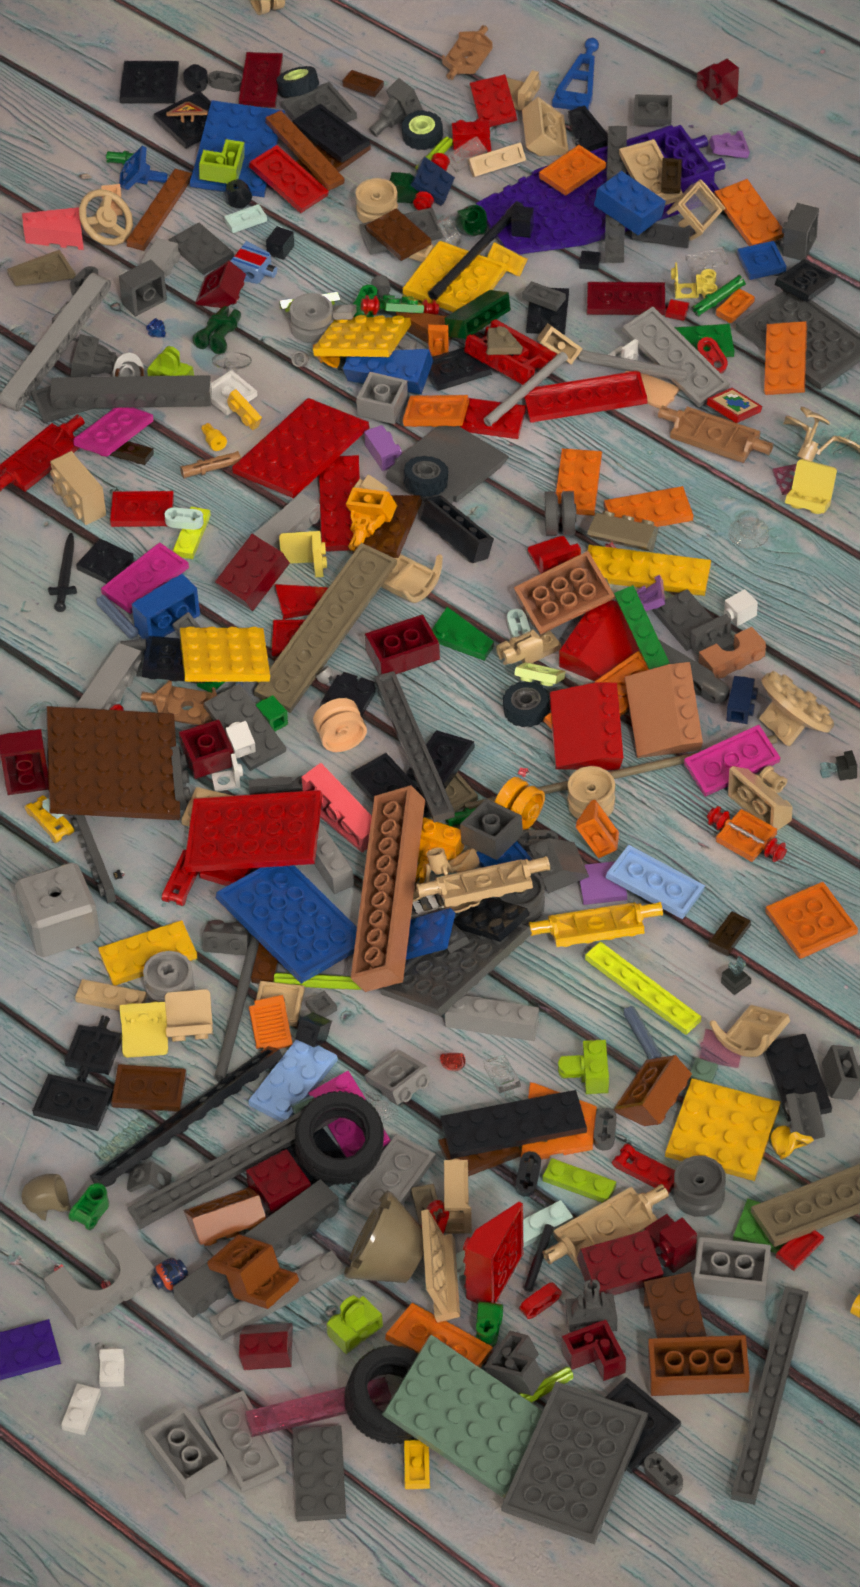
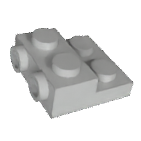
(399, 1077)

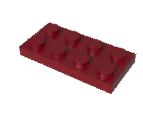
(260, 79)
(625, 297)

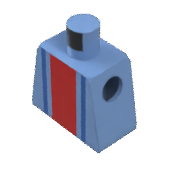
(254, 263)

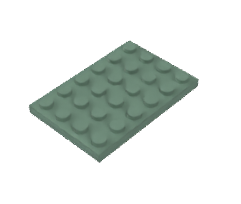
(464, 1415)

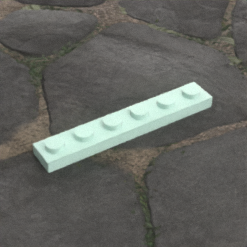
(533, 1226)

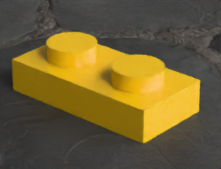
(514, 261)
(240, 405)
(416, 1465)

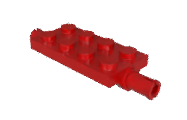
(35, 457)

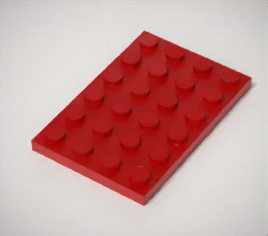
(300, 447)
(253, 831)

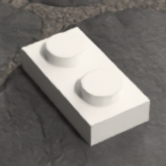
(81, 1409)

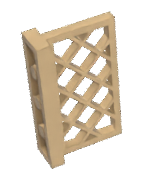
(440, 1269)

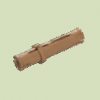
(202, 467)

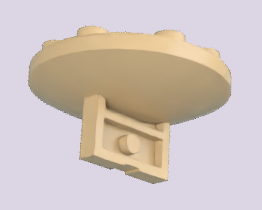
(792, 709)

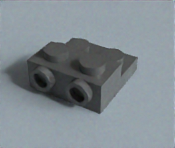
(653, 109)

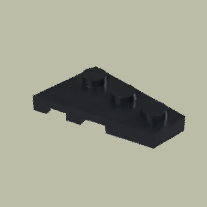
(587, 129)

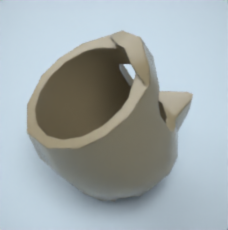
(46, 1193)

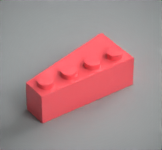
(339, 807)

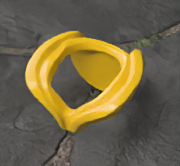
(785, 1142)

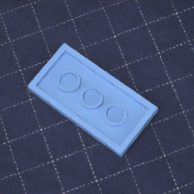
(655, 881)
(292, 1080)

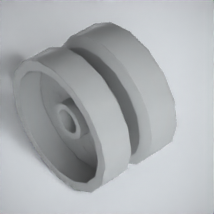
(310, 316)
(167, 973)

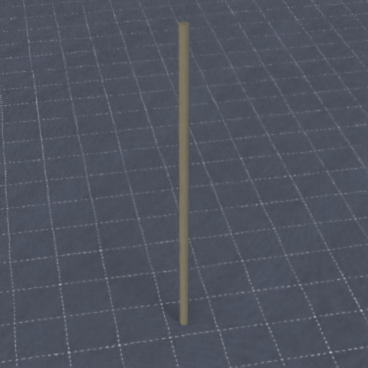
(616, 774)

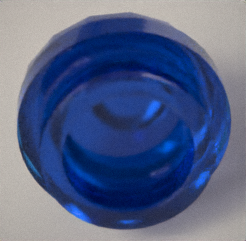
(156, 328)

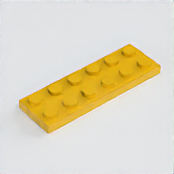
(640, 568)

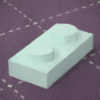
(245, 218)

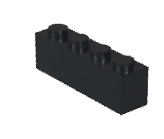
(457, 529)

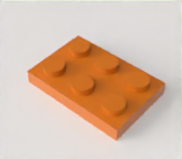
(572, 170)
(436, 410)

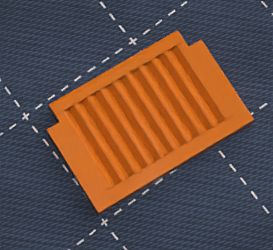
(270, 1023)

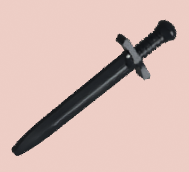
(64, 578)

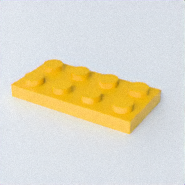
(127, 957)

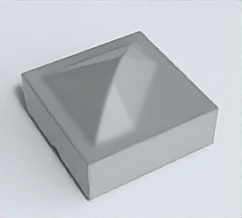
(344, 312)

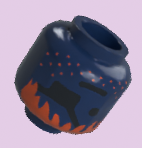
(168, 1274)

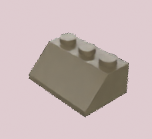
(623, 531)

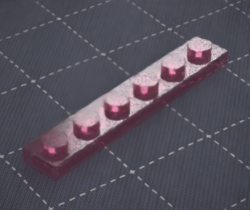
(309, 1409)

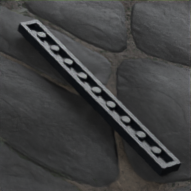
(186, 1116)

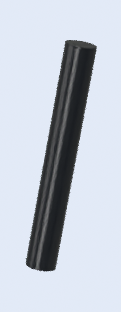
(538, 1258)

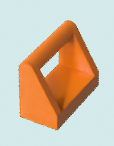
(598, 830)

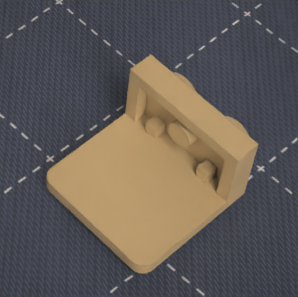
(524, 92)
(188, 1015)

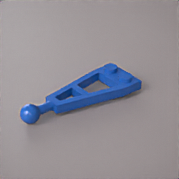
(572, 100)

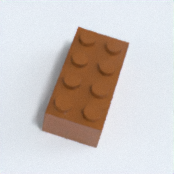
(698, 1365)

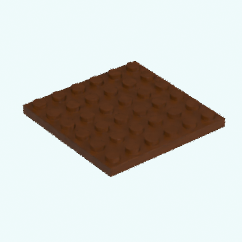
(111, 763)

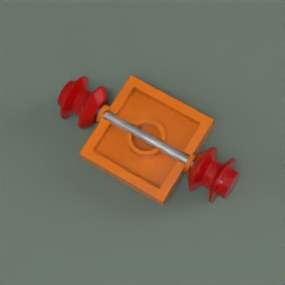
(746, 834)

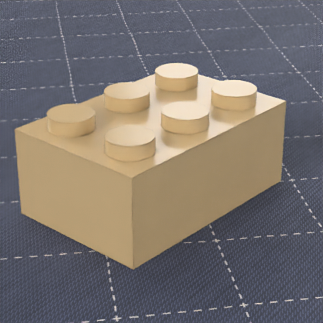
(78, 488)

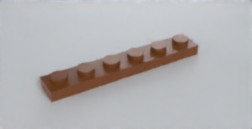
(304, 150)
(159, 209)

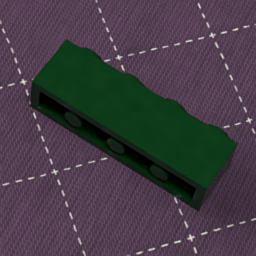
(478, 313)

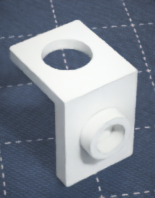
(629, 351)
(233, 775)

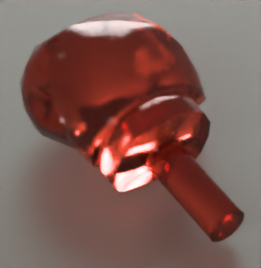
(453, 1061)

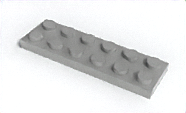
(669, 348)

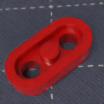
(715, 354)

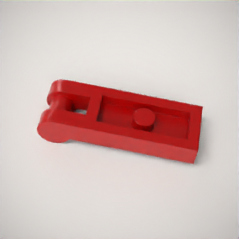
(180, 881)
(644, 1168)

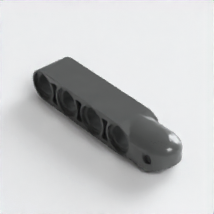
(704, 680)

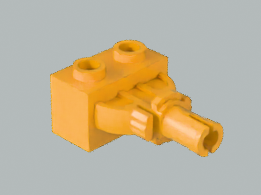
(368, 512)
(434, 836)

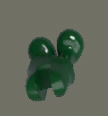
(221, 325)

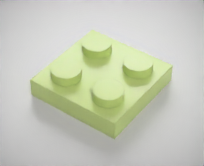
(547, 675)

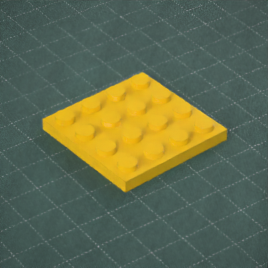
(475, 280)
(362, 336)
(224, 654)
(723, 1126)

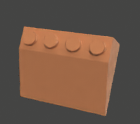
(563, 593)
(664, 711)

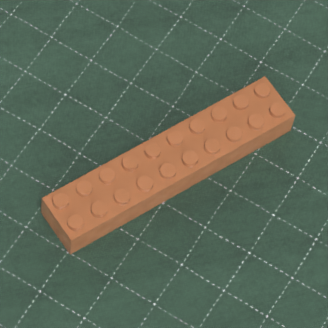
(388, 889)

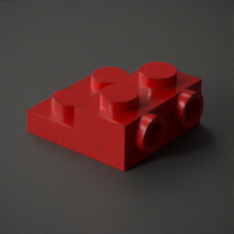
(465, 131)

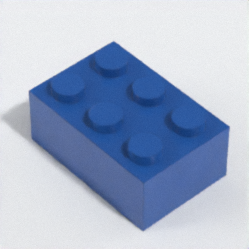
(629, 203)
(164, 606)

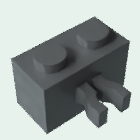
(841, 1072)

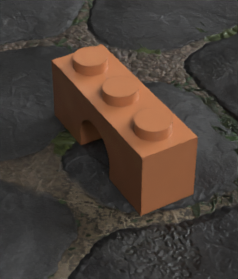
(747, 649)

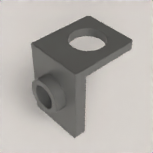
(147, 1175)

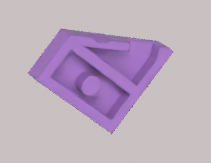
(730, 145)
(653, 596)

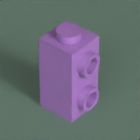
(382, 447)

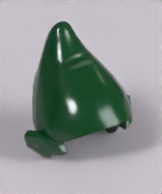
(472, 220)

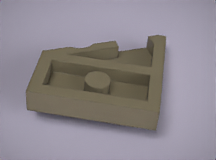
(502, 342)

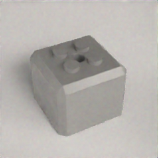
(57, 909)

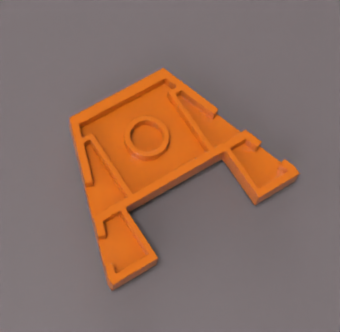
(568, 1144)

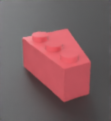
(54, 227)

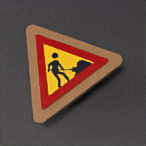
(187, 109)

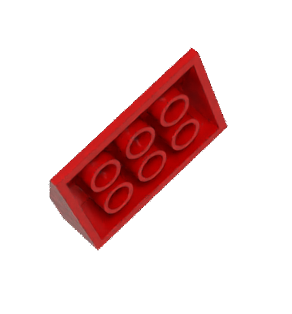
(598, 642)
(587, 727)
(493, 1255)

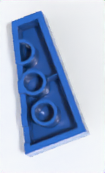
(402, 364)

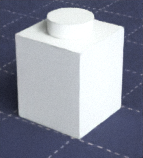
(741, 607)
(240, 739)

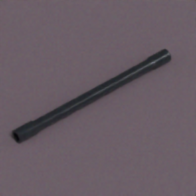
(441, 286)

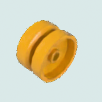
(522, 799)

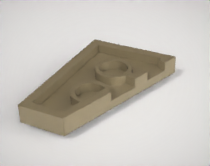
(42, 269)

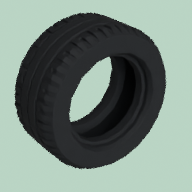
(346, 1106)
(359, 1406)

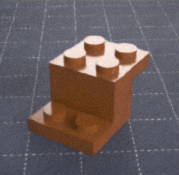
(253, 1271)

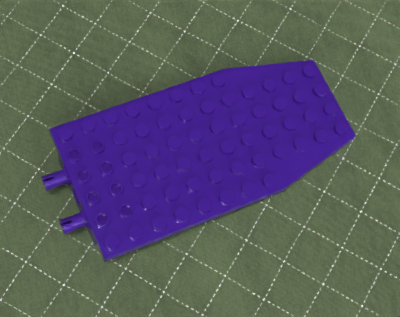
(573, 218)

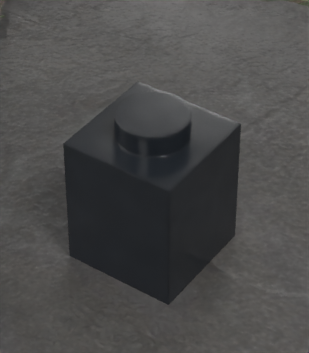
(522, 221)
(280, 242)
(313, 1029)

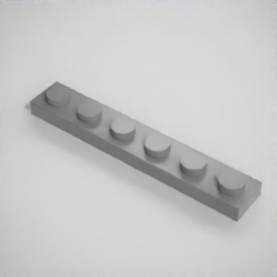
(310, 1277)

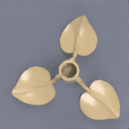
(809, 447)
(438, 864)

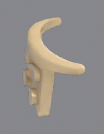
(413, 580)
(752, 1031)

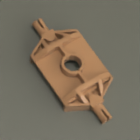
(472, 45)
(172, 700)

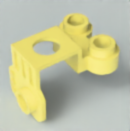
(703, 285)

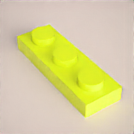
(189, 539)

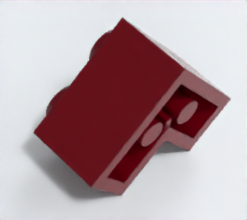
(719, 81)
(673, 1242)
(597, 1345)

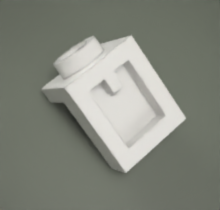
(112, 1367)

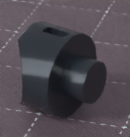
(193, 75)
(238, 197)

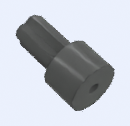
(382, 284)

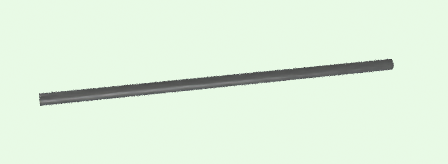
(237, 1009)

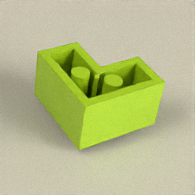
(222, 166)

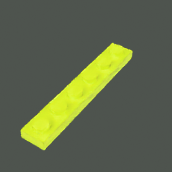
(643, 988)

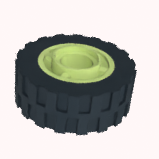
(297, 81)
(422, 130)

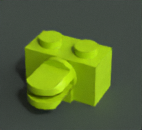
(169, 364)
(590, 1067)
(354, 1324)

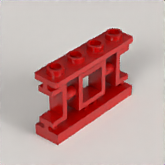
(517, 367)

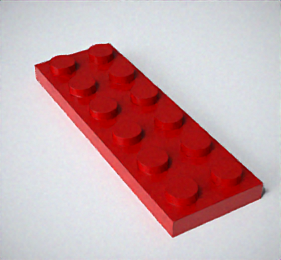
(585, 396)
(335, 489)

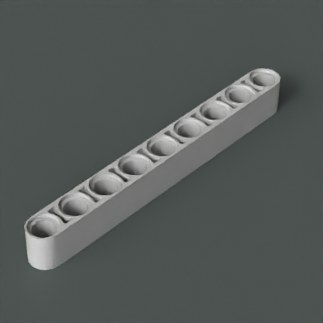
(55, 342)

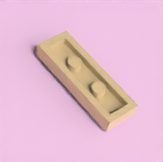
(496, 159)
(107, 995)

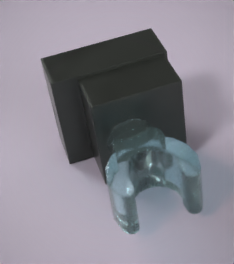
(845, 767)
(734, 977)

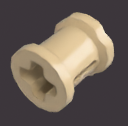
(773, 779)

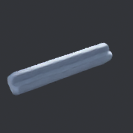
(117, 616)
(641, 1033)

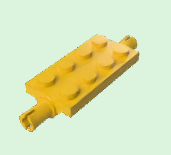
(596, 923)

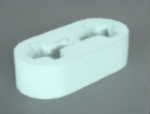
(184, 518)
(514, 627)

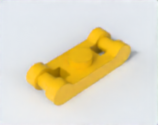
(48, 821)

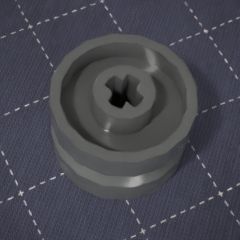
(560, 513)
(532, 899)
(699, 1186)

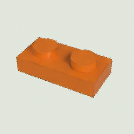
(735, 305)
(438, 339)

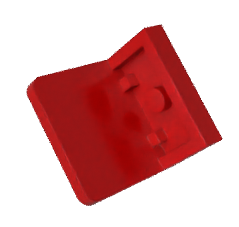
(553, 553)

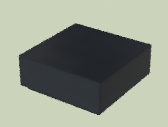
(590, 260)

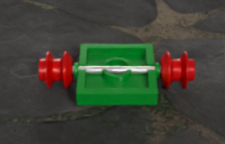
(406, 304)

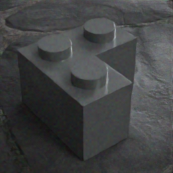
(516, 1364)

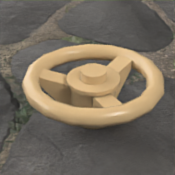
(105, 218)

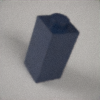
(740, 700)

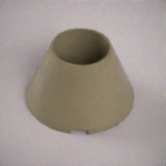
(387, 1244)

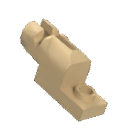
(528, 647)

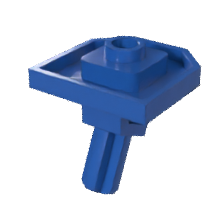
(139, 171)

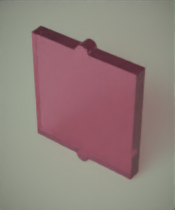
(715, 1052)

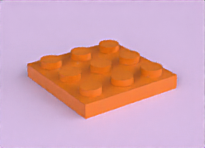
(811, 920)

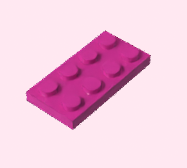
(113, 430)
(144, 576)
(745, 750)
(346, 1132)

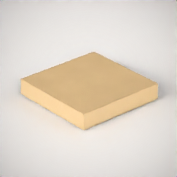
(292, 995)

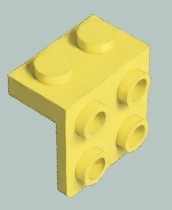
(812, 486)
(305, 548)
(144, 1029)

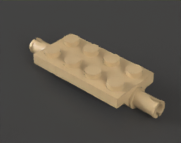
(484, 882)
(612, 1219)

